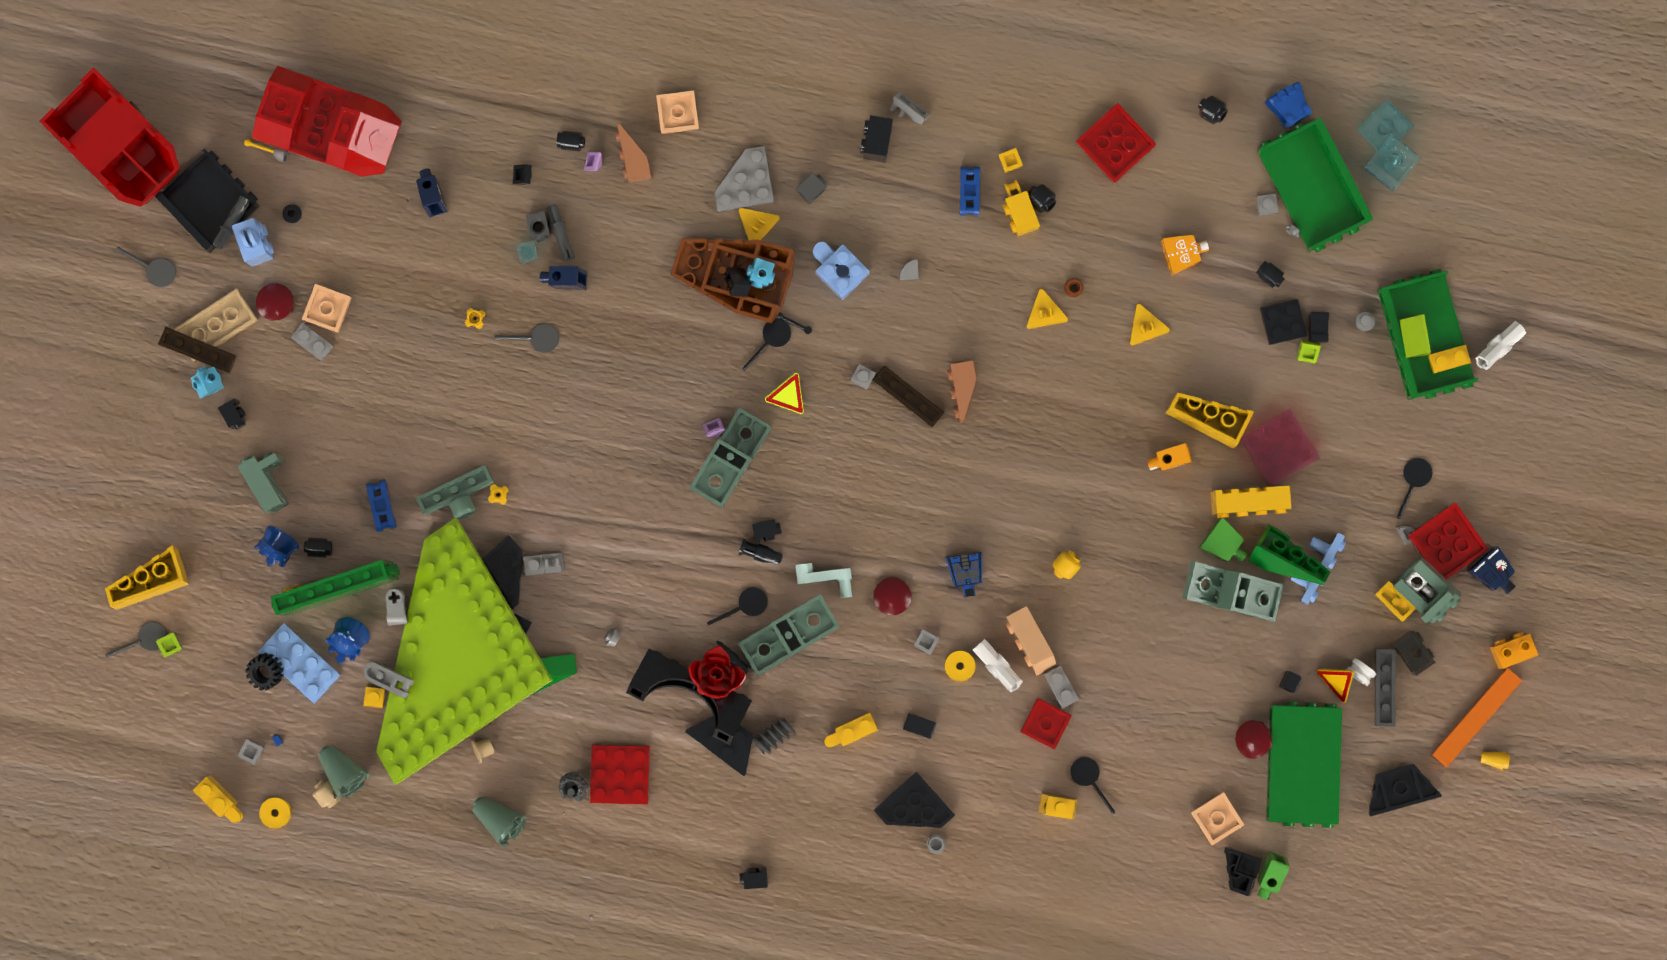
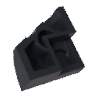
(1242, 870)

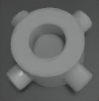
(1292, 230)

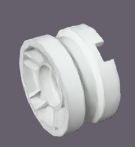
(1362, 672)

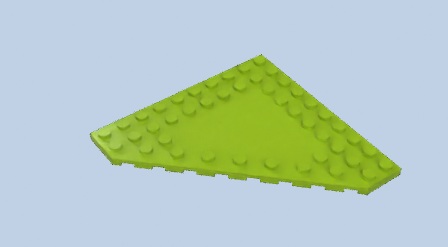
(461, 652)

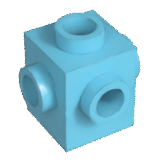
(765, 268)
(206, 381)

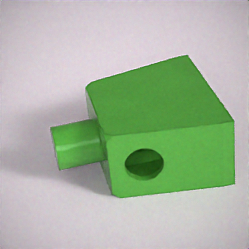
(1224, 542)
(1273, 867)

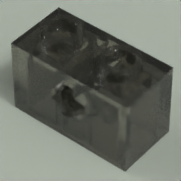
(1414, 663)

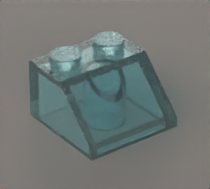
(1383, 123)
(1392, 163)

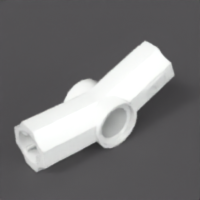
(1500, 345)
(997, 666)

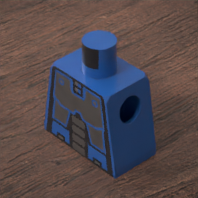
(966, 571)

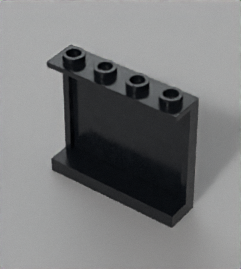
(204, 198)

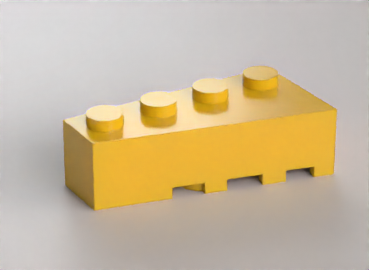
(1210, 418)
(1250, 500)
(152, 579)

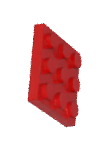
(1115, 143)
(1448, 541)
(619, 774)

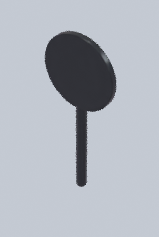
(775, 335)
(1417, 474)
(751, 602)
(1085, 773)

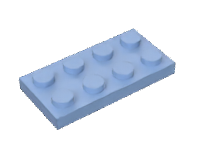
(300, 663)

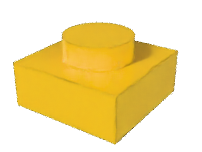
(1010, 160)
(374, 697)

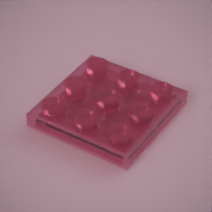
(1279, 448)

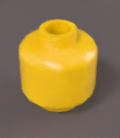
(1066, 564)

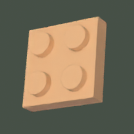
(677, 112)
(326, 308)
(1217, 818)

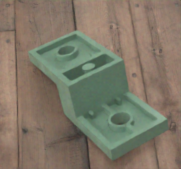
(730, 457)
(1232, 591)
(789, 635)

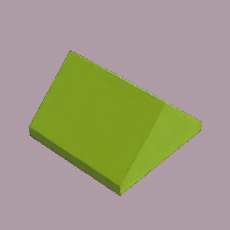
(1415, 336)

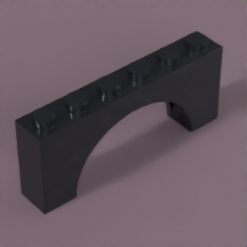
(661, 672)

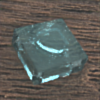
(527, 252)

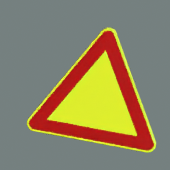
(788, 395)

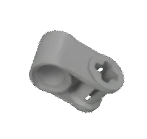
(396, 611)

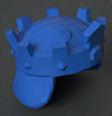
(276, 546)
(348, 638)

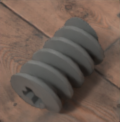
(773, 735)

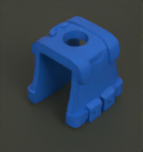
(1289, 105)

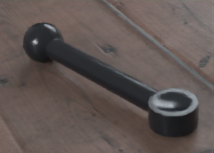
(807, 330)

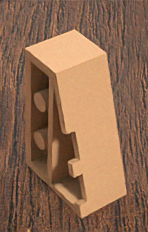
(1030, 641)

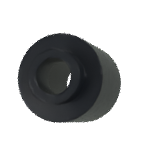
(570, 141)
(1270, 274)
(318, 547)

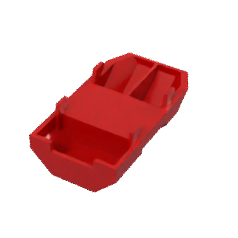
(326, 123)
(113, 140)

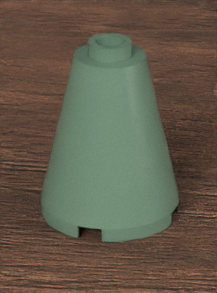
(342, 771)
(499, 820)

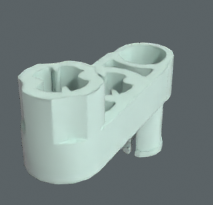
(806, 575)

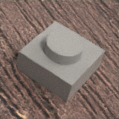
(1267, 204)
(862, 377)
(926, 642)
(251, 751)

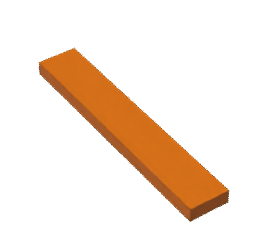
(1476, 717)

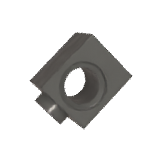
(811, 188)
(534, 219)

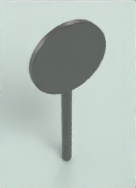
(159, 271)
(543, 338)
(146, 638)

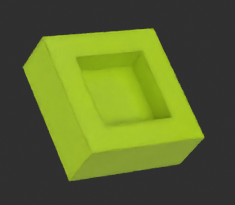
(1308, 351)
(168, 644)

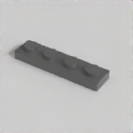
(1385, 688)

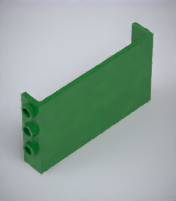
(1314, 184)
(1432, 298)
(335, 587)
(1304, 764)

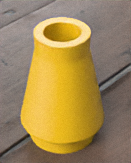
(1496, 759)

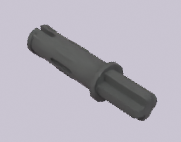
(232, 219)
(560, 233)

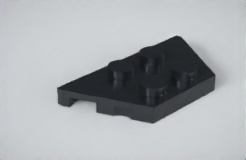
(735, 754)
(1400, 789)

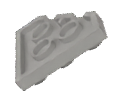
(746, 183)

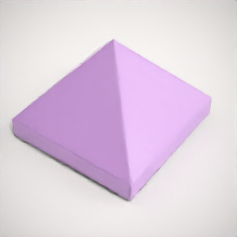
(593, 161)
(714, 428)

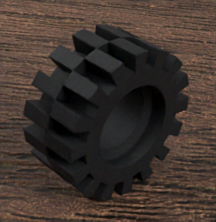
(256, 676)

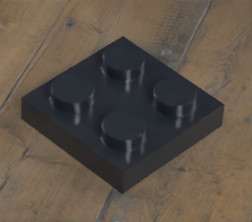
(1283, 322)

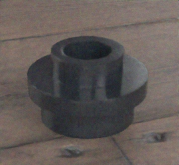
(298, 213)

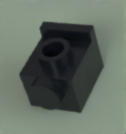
(233, 414)
(766, 530)
(754, 878)

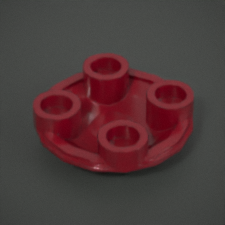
(274, 301)
(892, 596)
(1253, 739)

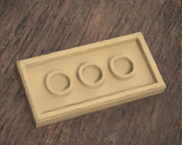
(220, 320)

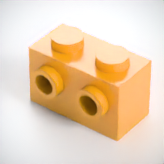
(1514, 650)

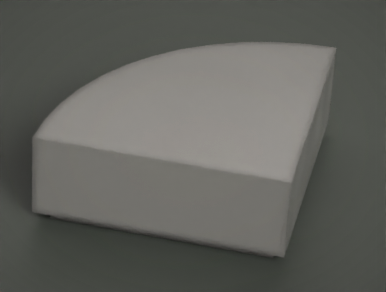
(910, 271)
(1403, 532)

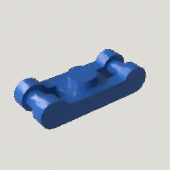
(969, 190)
(381, 505)

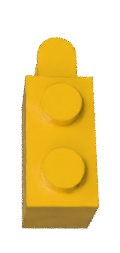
(1020, 210)
(852, 731)
(218, 799)

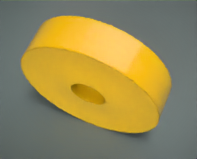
(968, 669)
(269, 819)

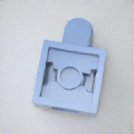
(253, 242)
(839, 269)

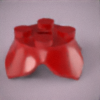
(716, 663)

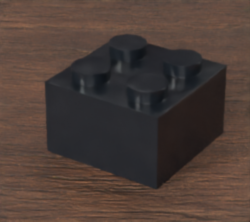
(877, 139)

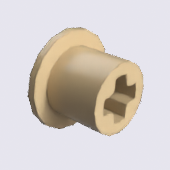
(482, 748)

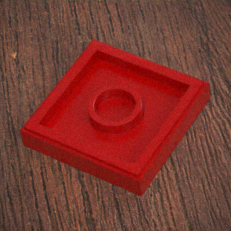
(1046, 723)

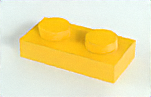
(1449, 359)
(1394, 601)

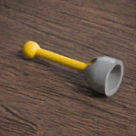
(279, 154)

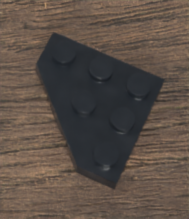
(505, 568)
(914, 806)

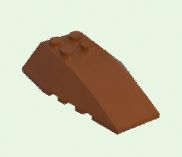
(705, 263)

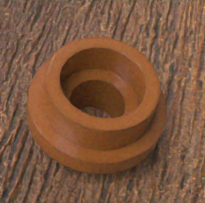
(1073, 281)

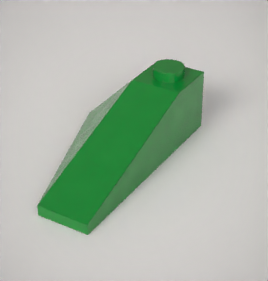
(1279, 555)
(559, 668)

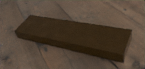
(197, 350)
(908, 396)

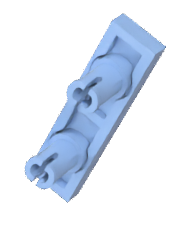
(1329, 561)

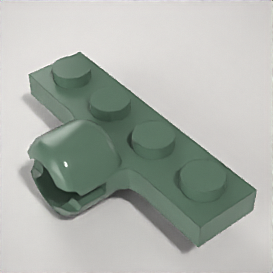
(456, 494)

